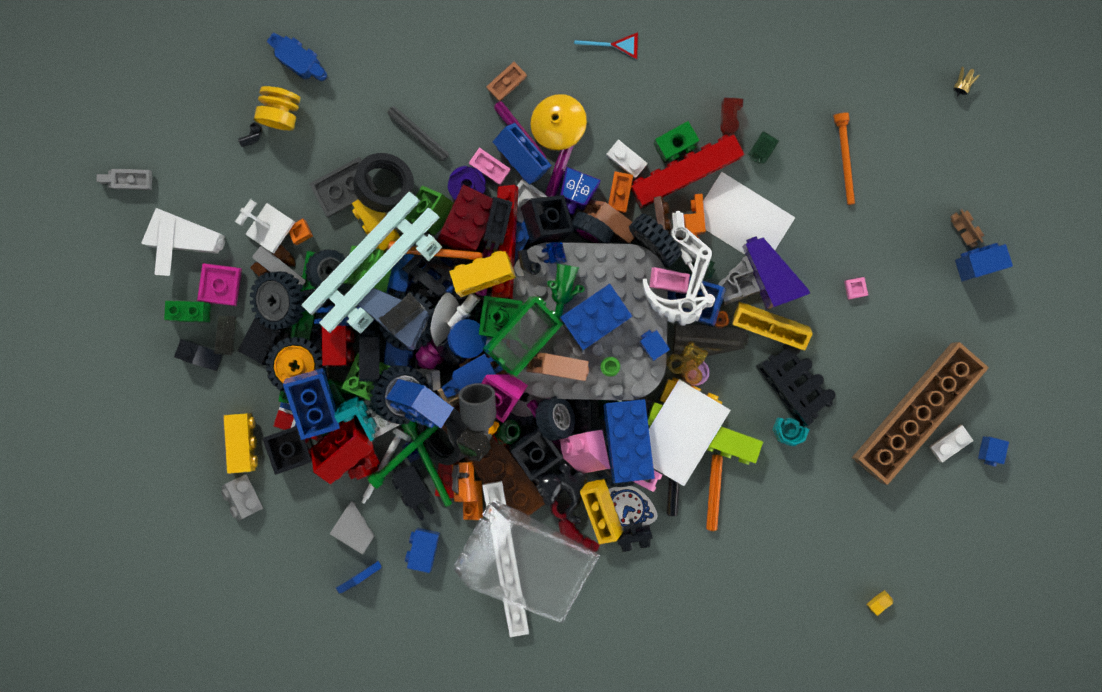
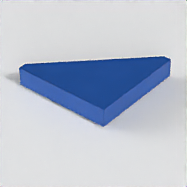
(359, 577)

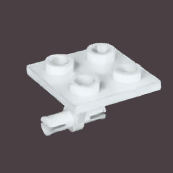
(269, 226)

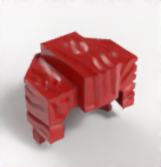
(364, 466)

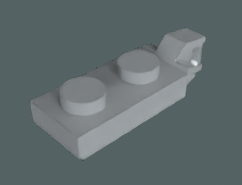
(127, 179)

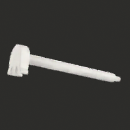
(399, 434)

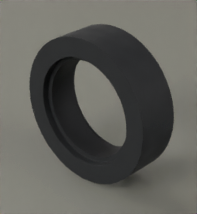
(388, 162)
(437, 448)

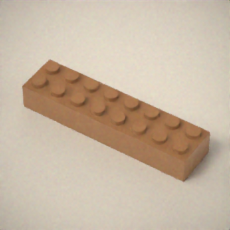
(920, 412)

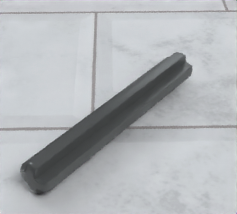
(418, 133)

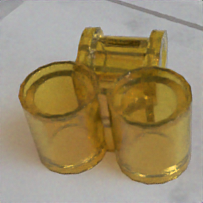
(689, 362)

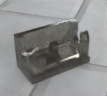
(402, 314)

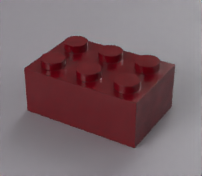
(466, 220)

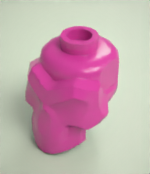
(428, 356)

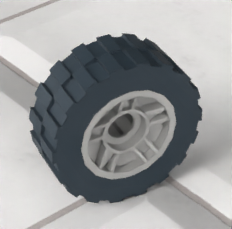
(555, 418)

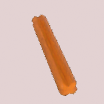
(714, 492)

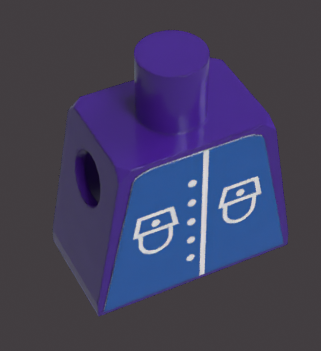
(578, 189)

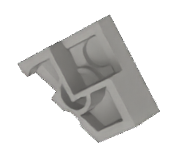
(739, 283)
(353, 530)

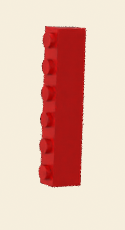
(687, 171)

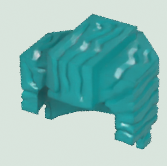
(789, 432)

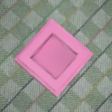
(856, 288)

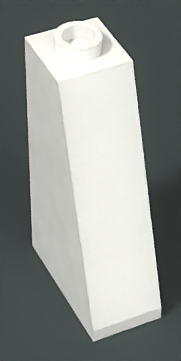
(187, 235)

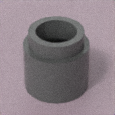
(477, 406)

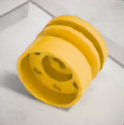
(277, 108)

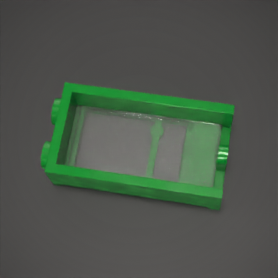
(523, 336)

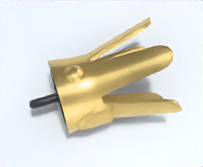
(962, 86)

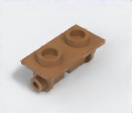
(964, 221)

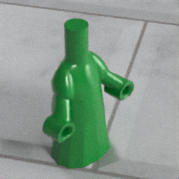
(562, 286)

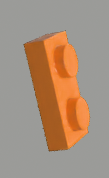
(620, 191)

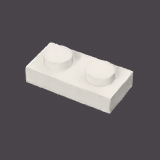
(626, 159)
(951, 443)

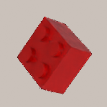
(338, 346)

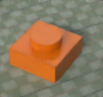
(300, 232)

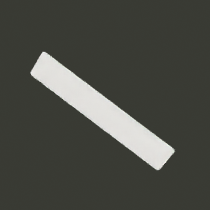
(164, 246)

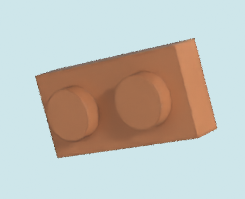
(506, 81)

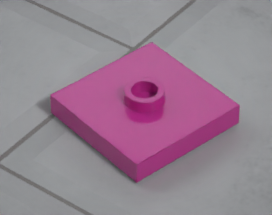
(219, 284)

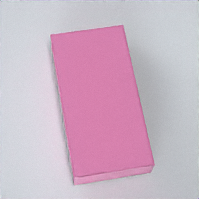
(669, 280)

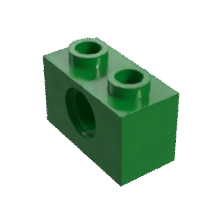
(684, 134)
(187, 311)

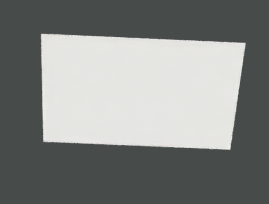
(739, 214)
(684, 431)

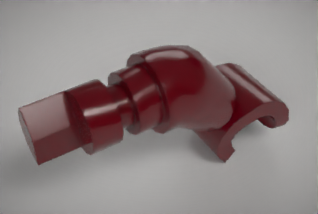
(568, 529)

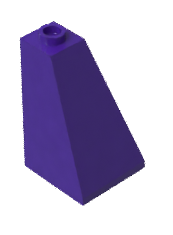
(774, 277)

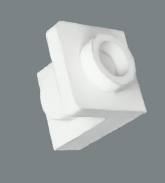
(432, 377)

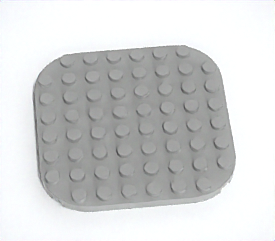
(599, 265)

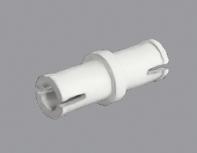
(464, 310)

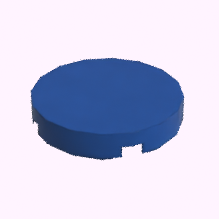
(465, 339)

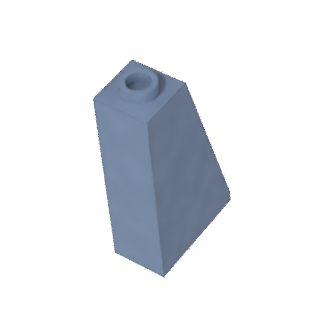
(379, 303)

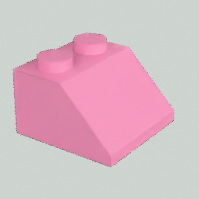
(586, 451)

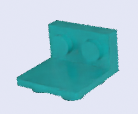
(347, 410)

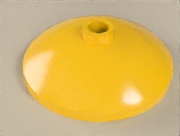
(565, 130)

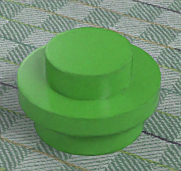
(610, 366)

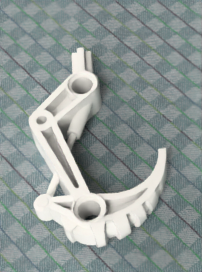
(692, 251)

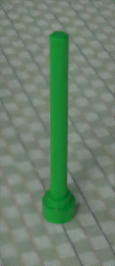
(412, 429)
(376, 478)

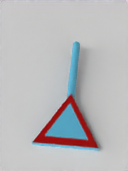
(626, 45)

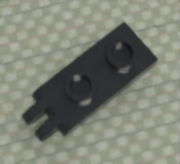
(497, 223)

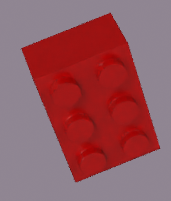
(340, 450)

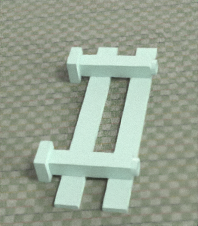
(411, 235)

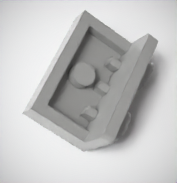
(241, 497)

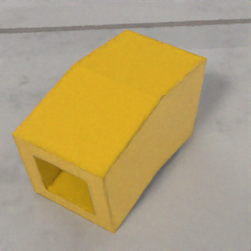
(880, 603)

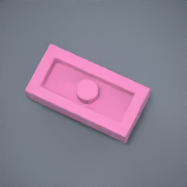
(489, 166)

